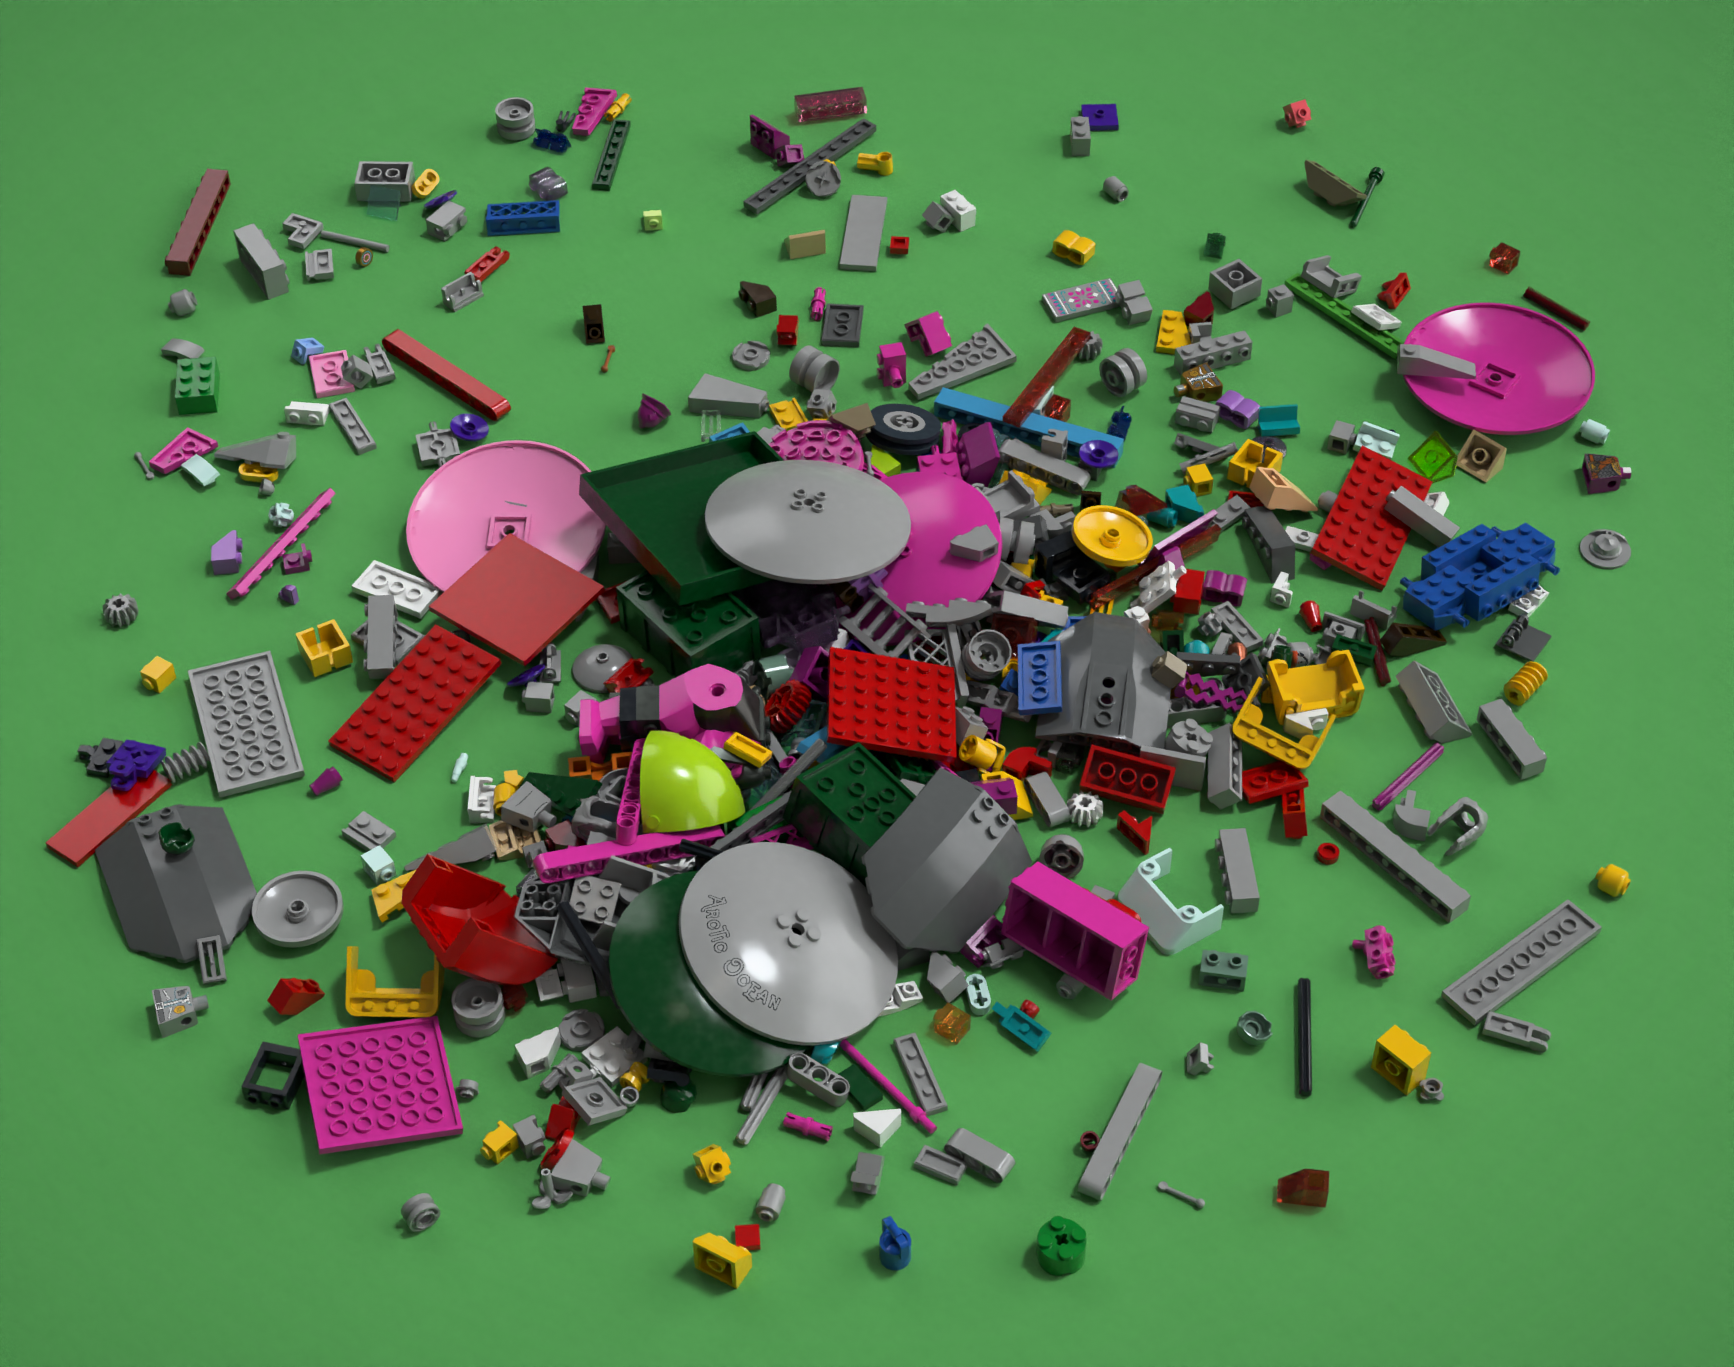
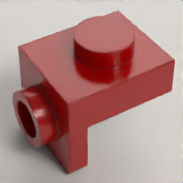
(1032, 589)

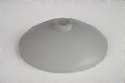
(597, 665)

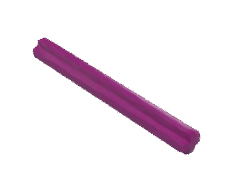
(1407, 776)

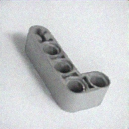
(1182, 709)

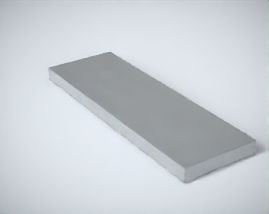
(863, 233)

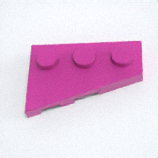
(181, 449)

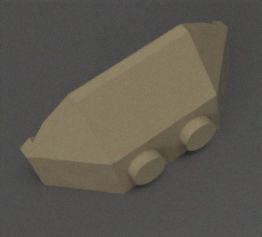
(1330, 186)

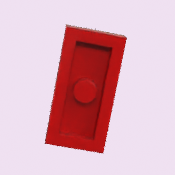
(1395, 290)

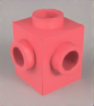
(1297, 113)

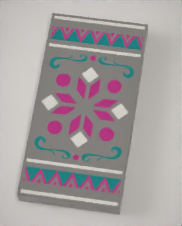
(1081, 300)

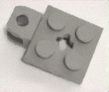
(590, 1096)

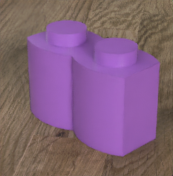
(1238, 409)

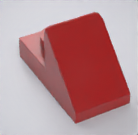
(1136, 832)
(561, 1117)

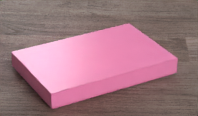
(328, 374)

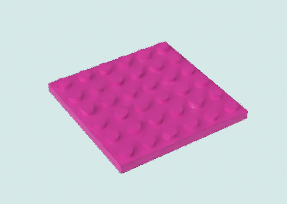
(379, 1084)

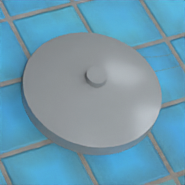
(297, 909)

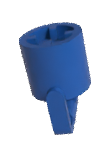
(894, 1245)

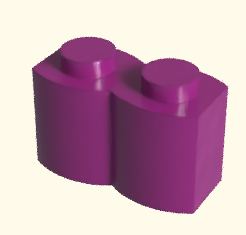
(1224, 587)

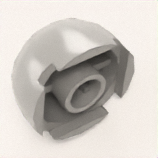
(1062, 855)

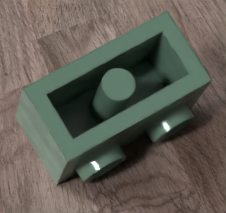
(1223, 970)

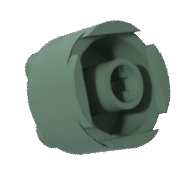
(771, 673)

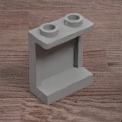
(1331, 282)
(1010, 497)

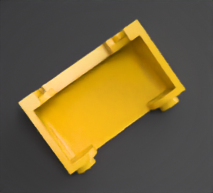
(1319, 686)

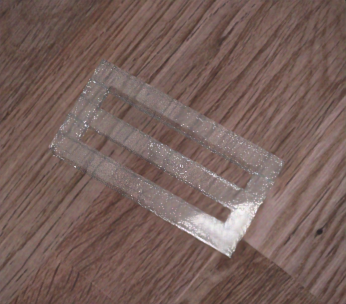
(703, 423)

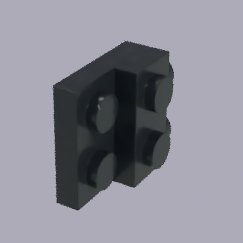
(1082, 578)

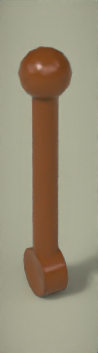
(611, 349)

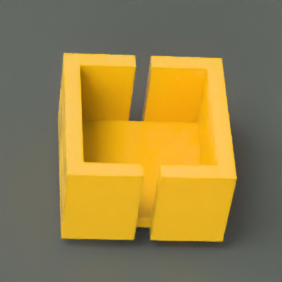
(1248, 458)
(329, 653)

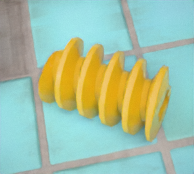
(1525, 682)

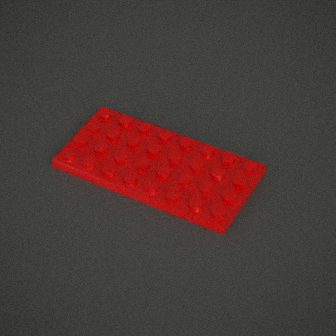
(1358, 530)
(414, 703)

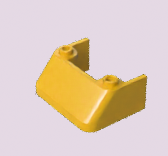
(1248, 729)
(367, 1000)

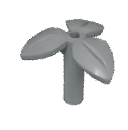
(546, 1188)

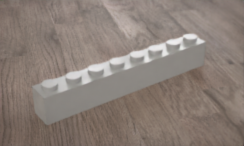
(1395, 856)

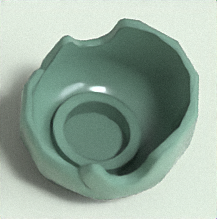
(1254, 1028)

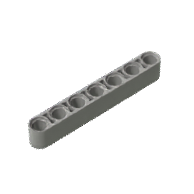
(1120, 1131)

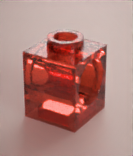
(1504, 258)
(1058, 408)

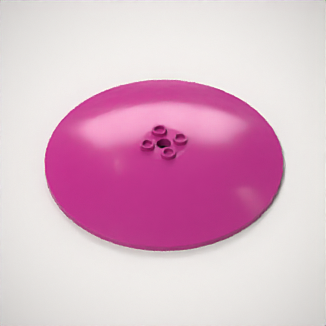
(1538, 363)
(926, 570)

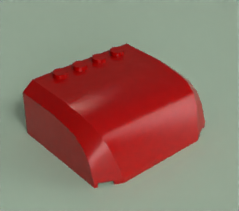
(472, 924)

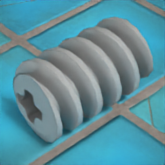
(185, 762)

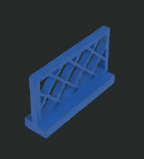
(525, 223)

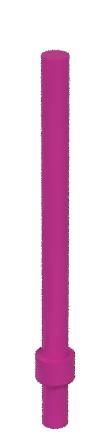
(916, 1113)

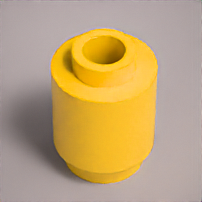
(501, 794)

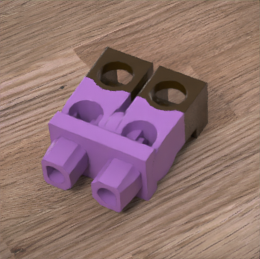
(856, 591)

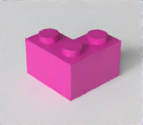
(930, 332)

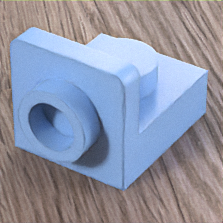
(306, 347)

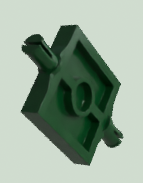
(911, 768)

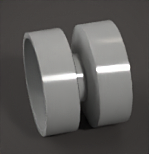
(814, 369)
(1018, 541)

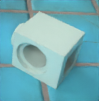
(378, 865)

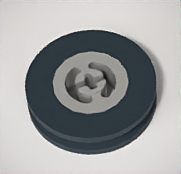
(904, 429)

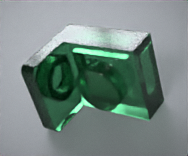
(1215, 245)

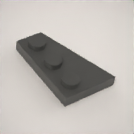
(1210, 663)

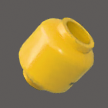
(1613, 880)

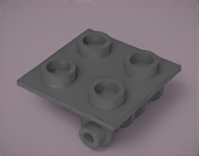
(1523, 639)

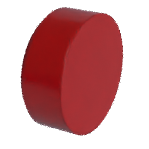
(1328, 853)

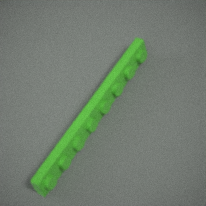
(1342, 313)

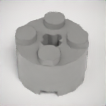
(1188, 738)

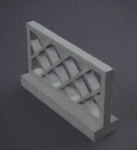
(952, 654)

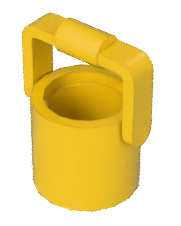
(982, 753)

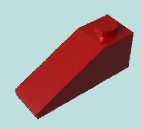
(1294, 814)

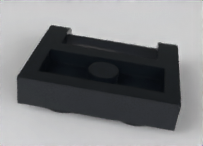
(664, 1070)

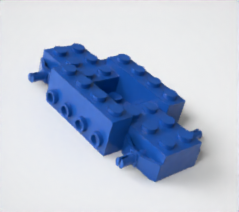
(1478, 574)

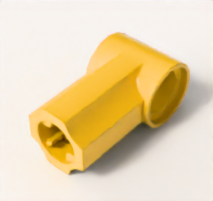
(881, 162)

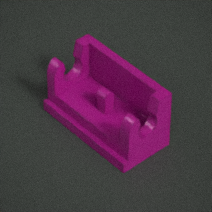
(984, 937)

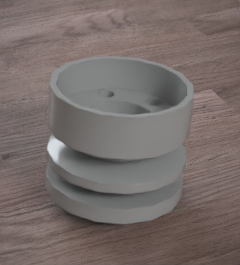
(993, 647)

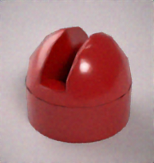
(1029, 1008)

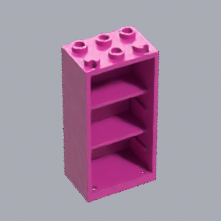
(1074, 930)

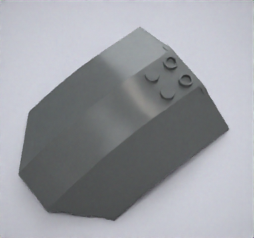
(944, 865)
(178, 898)

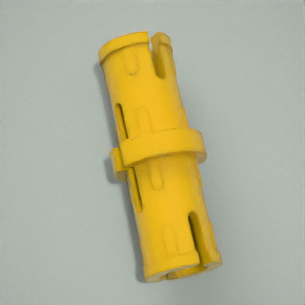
(617, 107)

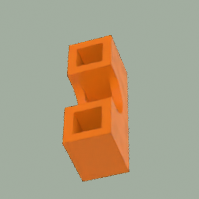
(584, 768)

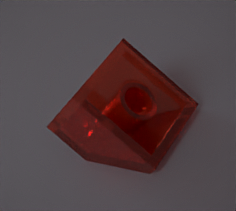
(1138, 501)

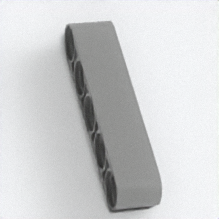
(1043, 467)

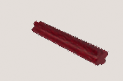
(1556, 308)
(1379, 658)

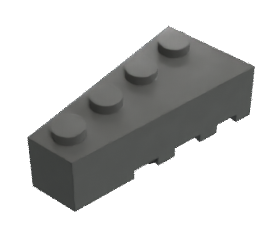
(1270, 542)

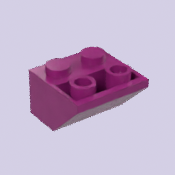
(766, 136)

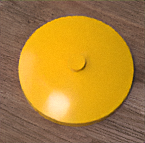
(1112, 535)

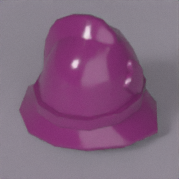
(651, 412)

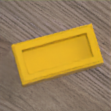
(747, 750)

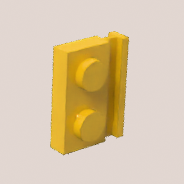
(787, 414)

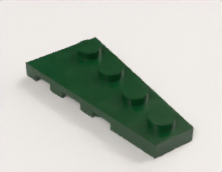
(563, 790)

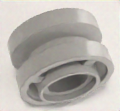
(420, 1212)

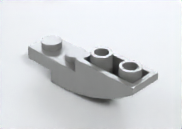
(958, 613)

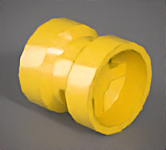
(635, 1077)

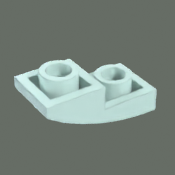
(201, 470)

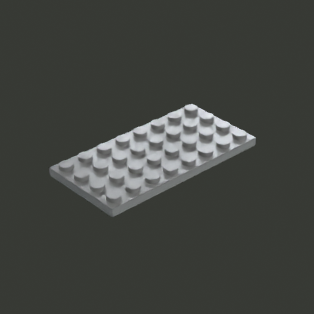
(245, 724)

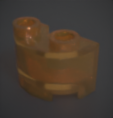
(1167, 620)

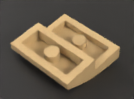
(510, 839)

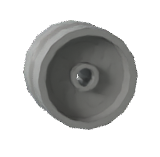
(515, 118)
(1123, 372)
(478, 1008)

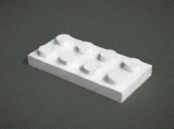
(410, 592)

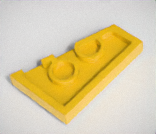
(1172, 332)
(389, 895)

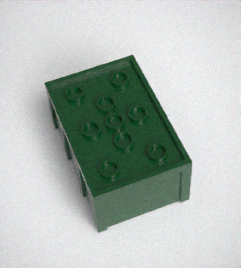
(689, 635)
(846, 806)

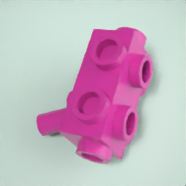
(1378, 950)

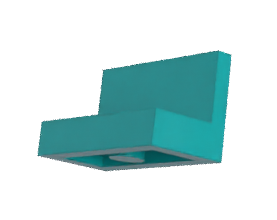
(1278, 420)

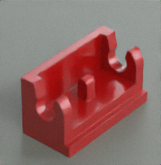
(629, 675)

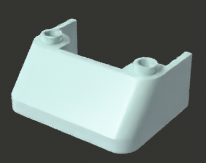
(1168, 927)

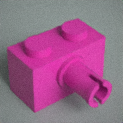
(892, 364)

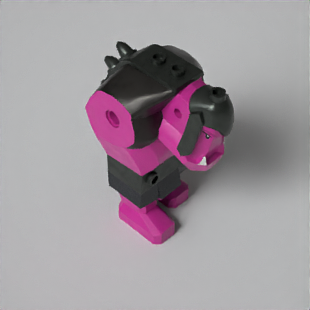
(699, 705)

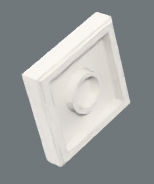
(1376, 316)

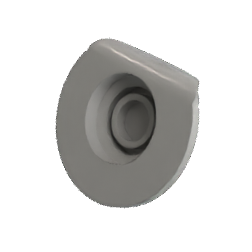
(1605, 549)

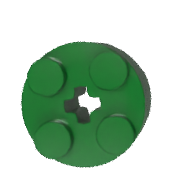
(1061, 1246)

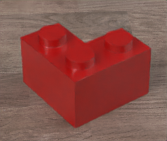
(1189, 592)

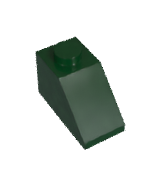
(1172, 641)

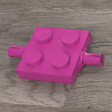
(940, 463)

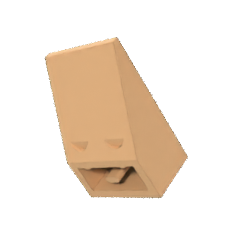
(1278, 492)

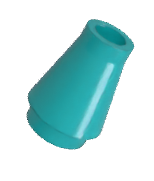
(1165, 517)

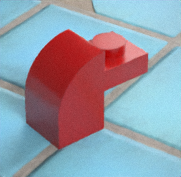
(787, 330)
(1024, 762)

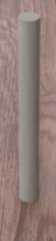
(356, 241)

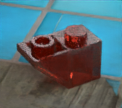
(1304, 1188)

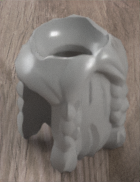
(1459, 815)
(595, 816)

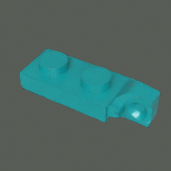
(1022, 1025)

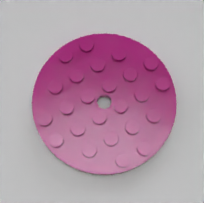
(819, 442)

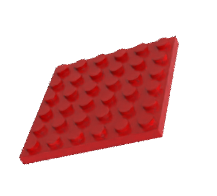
(891, 705)

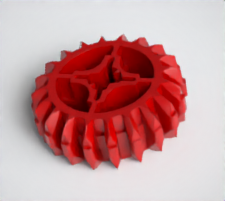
(787, 705)

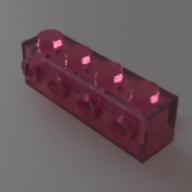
(830, 104)

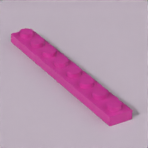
(276, 550)

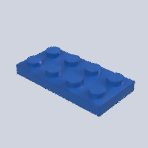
(1039, 678)

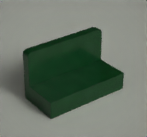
(1360, 651)

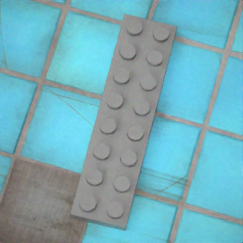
(1521, 962)

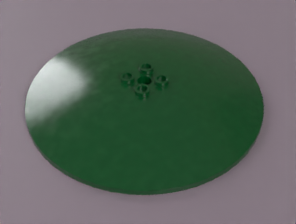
(667, 1002)

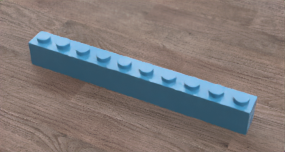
(972, 409)

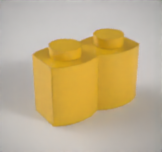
(1073, 247)

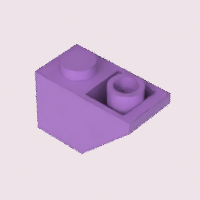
(226, 554)

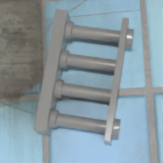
(866, 635)

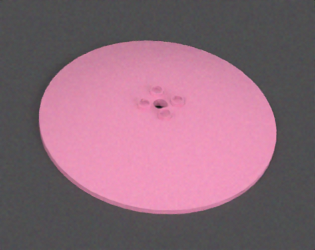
(465, 513)

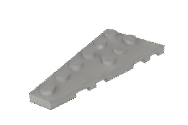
(966, 361)

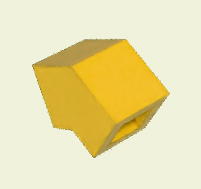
(512, 778)

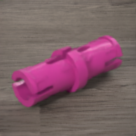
(818, 303)
(808, 1126)

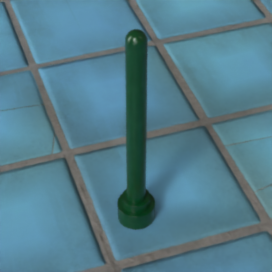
(1375, 176)

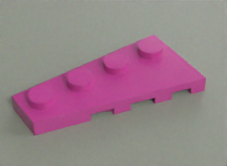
(592, 109)

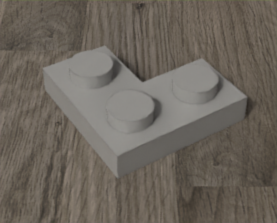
(303, 230)

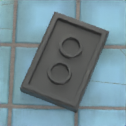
(842, 325)

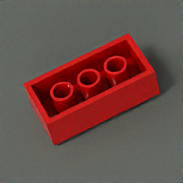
(1127, 779)

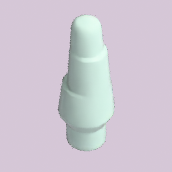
(460, 765)

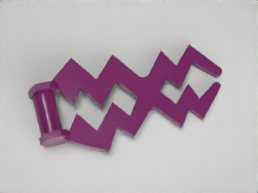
(1218, 695)

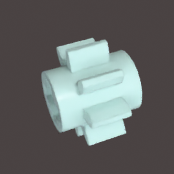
(281, 515)

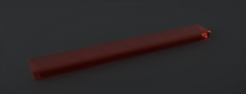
(1046, 377)
(1133, 578)

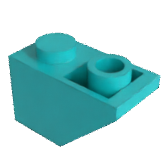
(1184, 502)

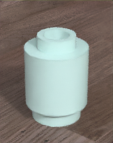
(1594, 431)

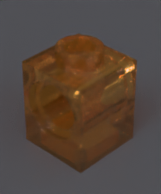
(951, 1023)

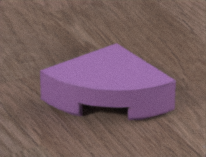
(289, 594)

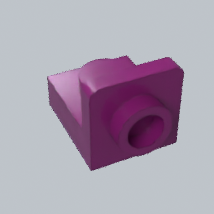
(789, 154)
(297, 561)

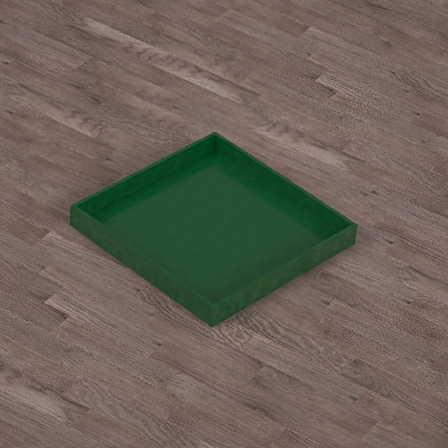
(660, 513)

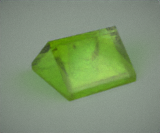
(1434, 459)

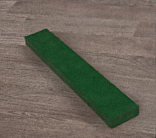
(611, 155)

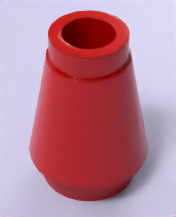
(1311, 614)

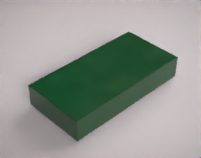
(861, 1088)

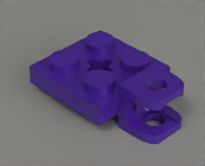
(131, 761)

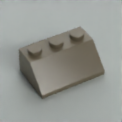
(857, 419)

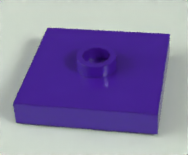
(1101, 116)

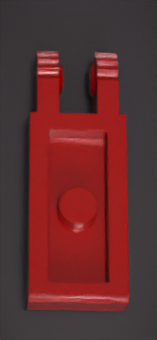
(488, 263)

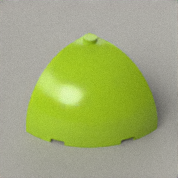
(685, 785)

